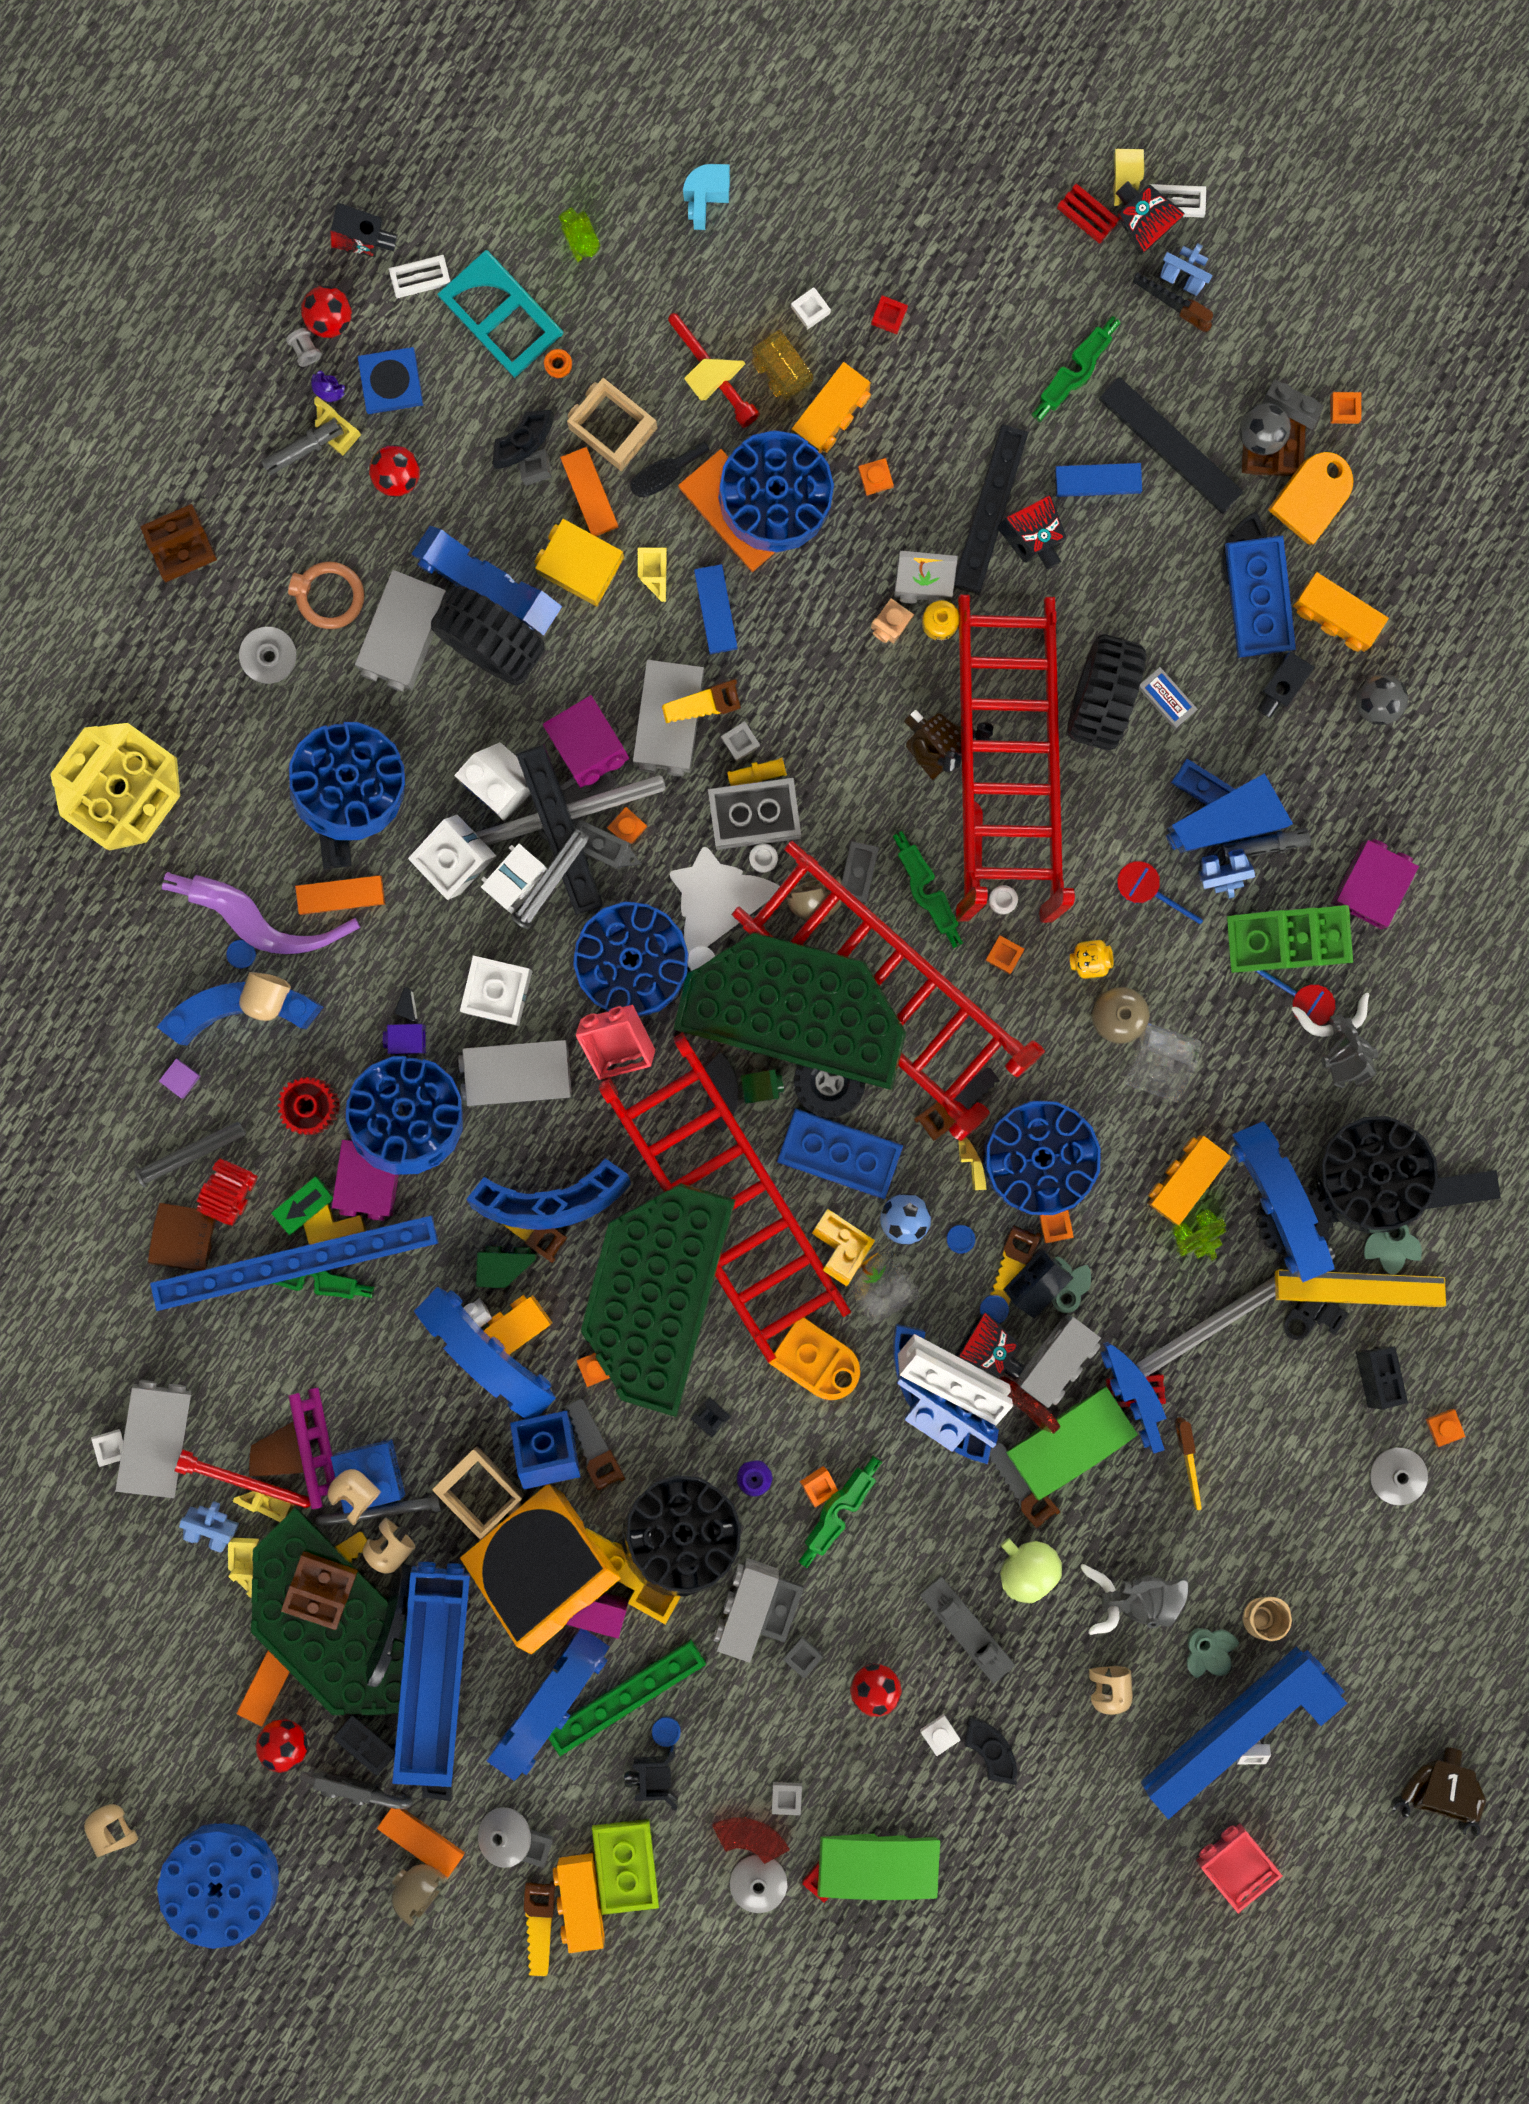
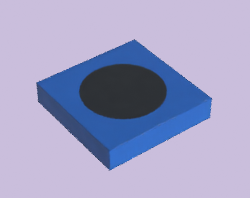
(390, 380)

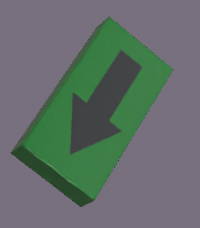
(303, 1205)

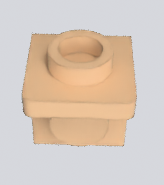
(891, 622)

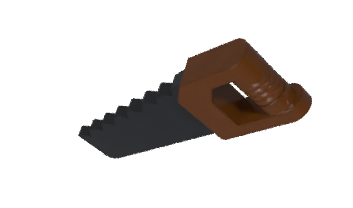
(1189, 309)
(972, 1091)

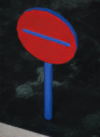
(1140, 883)
(1312, 999)

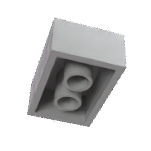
(754, 813)
(1058, 1360)
(746, 1609)

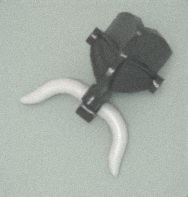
(1351, 1054)
(1142, 1600)

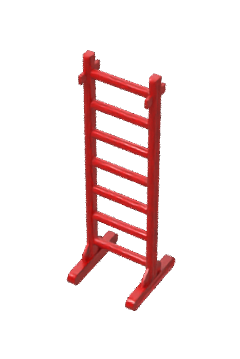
(976, 897)
(1022, 1056)
(610, 1094)

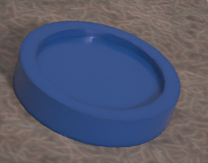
(240, 954)
(960, 1239)
(996, 1307)
(666, 1731)

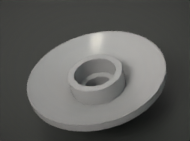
(257, 645)
(1389, 1466)
(514, 1834)
(752, 1871)

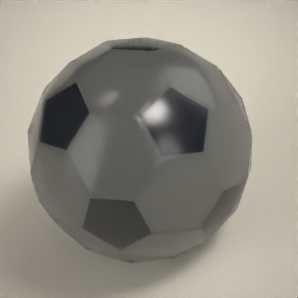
(1265, 428)
(1382, 699)

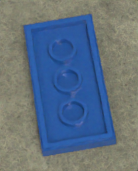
(1260, 596)
(840, 1153)

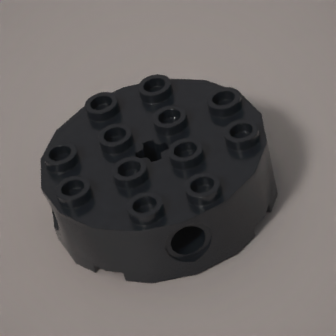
(1380, 1146)
(701, 1515)

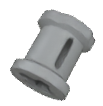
(303, 347)

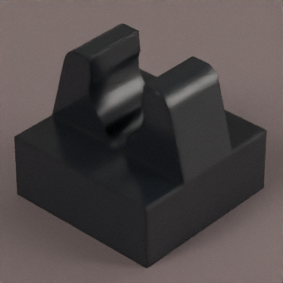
(710, 1417)

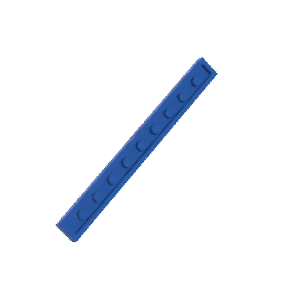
(294, 1263)

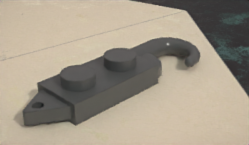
(604, 846)
(357, 1791)

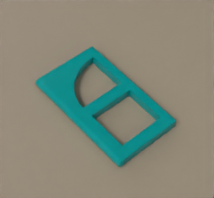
(489, 272)

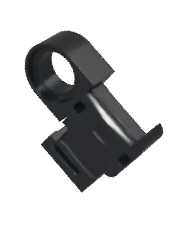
(1321, 1312)

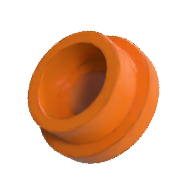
(554, 355)

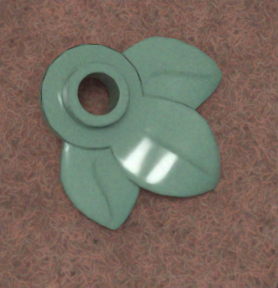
(1393, 1251)
(1076, 1287)
(1213, 1654)

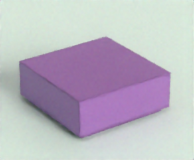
(179, 1078)

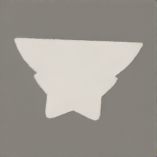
(712, 894)

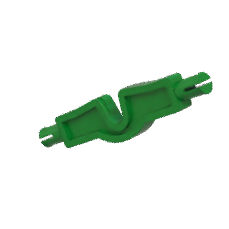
(1067, 380)
(935, 903)
(330, 1285)
(848, 1498)

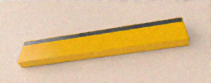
(1362, 1289)

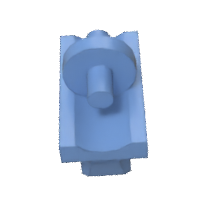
(1197, 276)
(1227, 876)
(210, 1524)

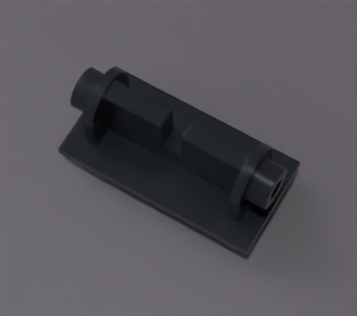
(335, 852)

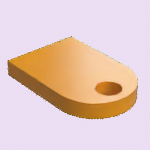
(1313, 497)
(814, 1359)

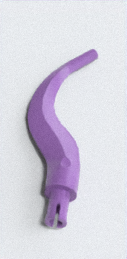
(246, 919)

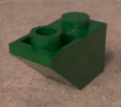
(761, 1086)
(501, 1268)

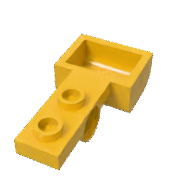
(643, 1597)

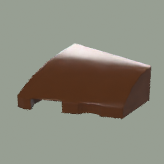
(277, 1453)

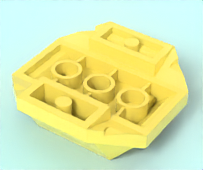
(88, 778)

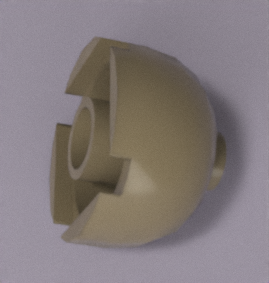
(808, 897)
(1120, 1015)
(415, 1891)

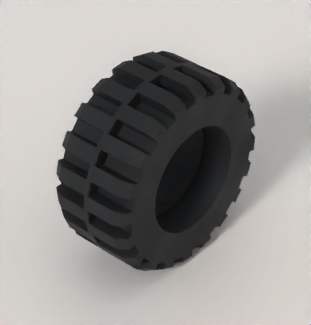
(487, 635)
(1106, 692)

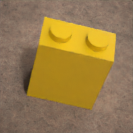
(578, 562)

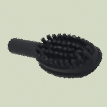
(664, 472)

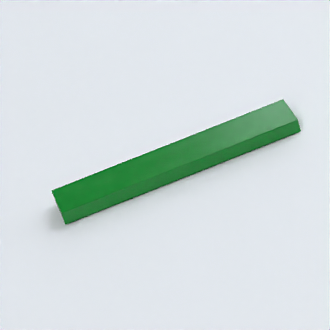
(627, 1696)

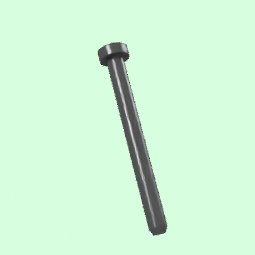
(432, 1502)

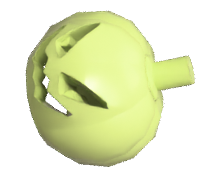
(1029, 1570)

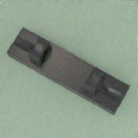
(966, 1629)

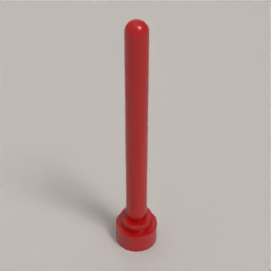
(745, 412)
(190, 1464)

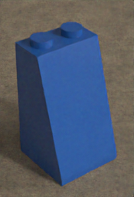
(1237, 815)

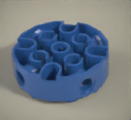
(803, 486)
(322, 785)
(639, 931)
(430, 1109)
(1067, 1172)
(210, 1913)

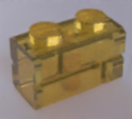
(782, 366)

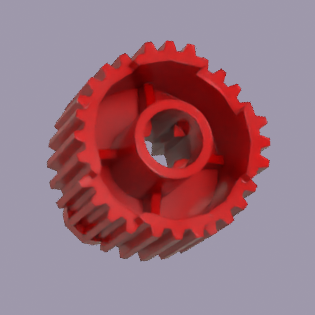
(292, 1108)
(225, 1192)

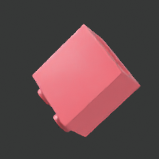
(614, 1039)
(1238, 1867)

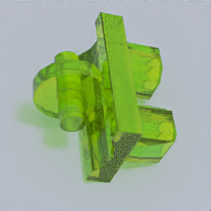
(579, 234)
(1210, 1230)

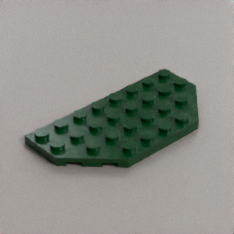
(795, 1008)
(655, 1293)
(320, 1658)

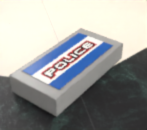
(1167, 698)

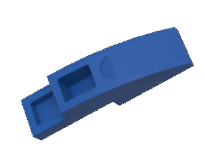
(1130, 1385)

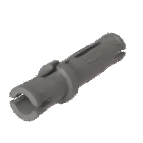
(312, 440)
(1276, 842)

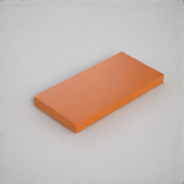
(703, 492)

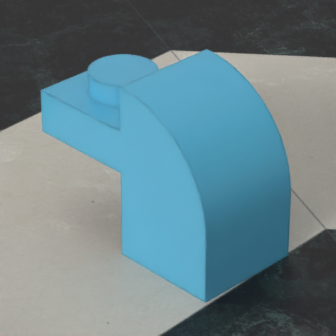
(705, 185)

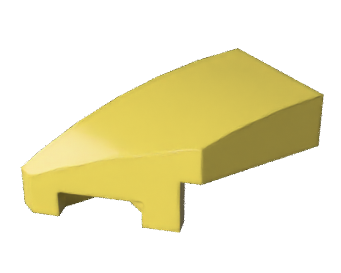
(1127, 167)
(711, 374)
(652, 570)
(968, 1154)
(264, 1504)
(240, 1561)

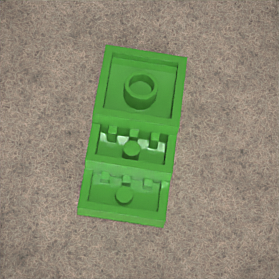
(1290, 939)
(1085, 1437)
(878, 1867)

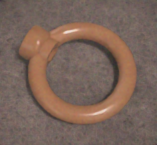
(300, 588)

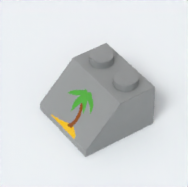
(924, 577)

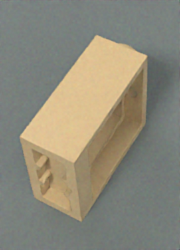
(636, 439)
(443, 1491)

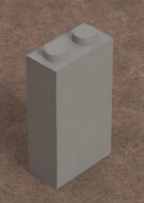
(400, 631)
(663, 743)
(516, 1073)
(153, 1439)

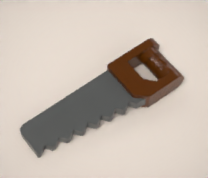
(594, 1445)
(1021, 1490)

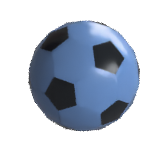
(905, 1219)

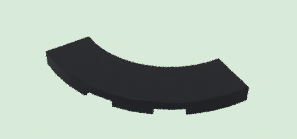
(391, 1627)

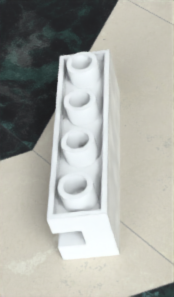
(954, 1379)

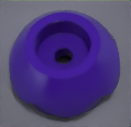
(327, 387)
(750, 1469)

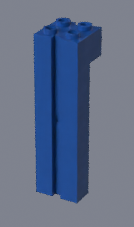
(431, 1675)
(1238, 1727)

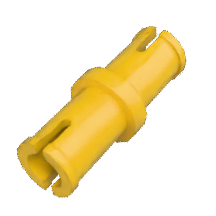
(757, 772)

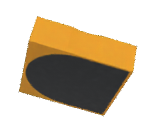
(539, 1568)

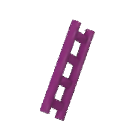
(304, 1436)

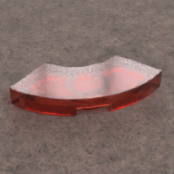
(1031, 1407)
(750, 1835)

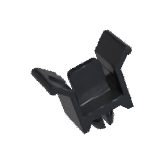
(653, 1778)

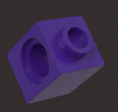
(405, 1039)

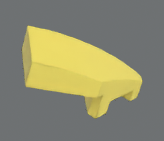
(326, 413)

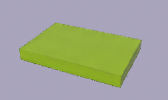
(625, 1866)

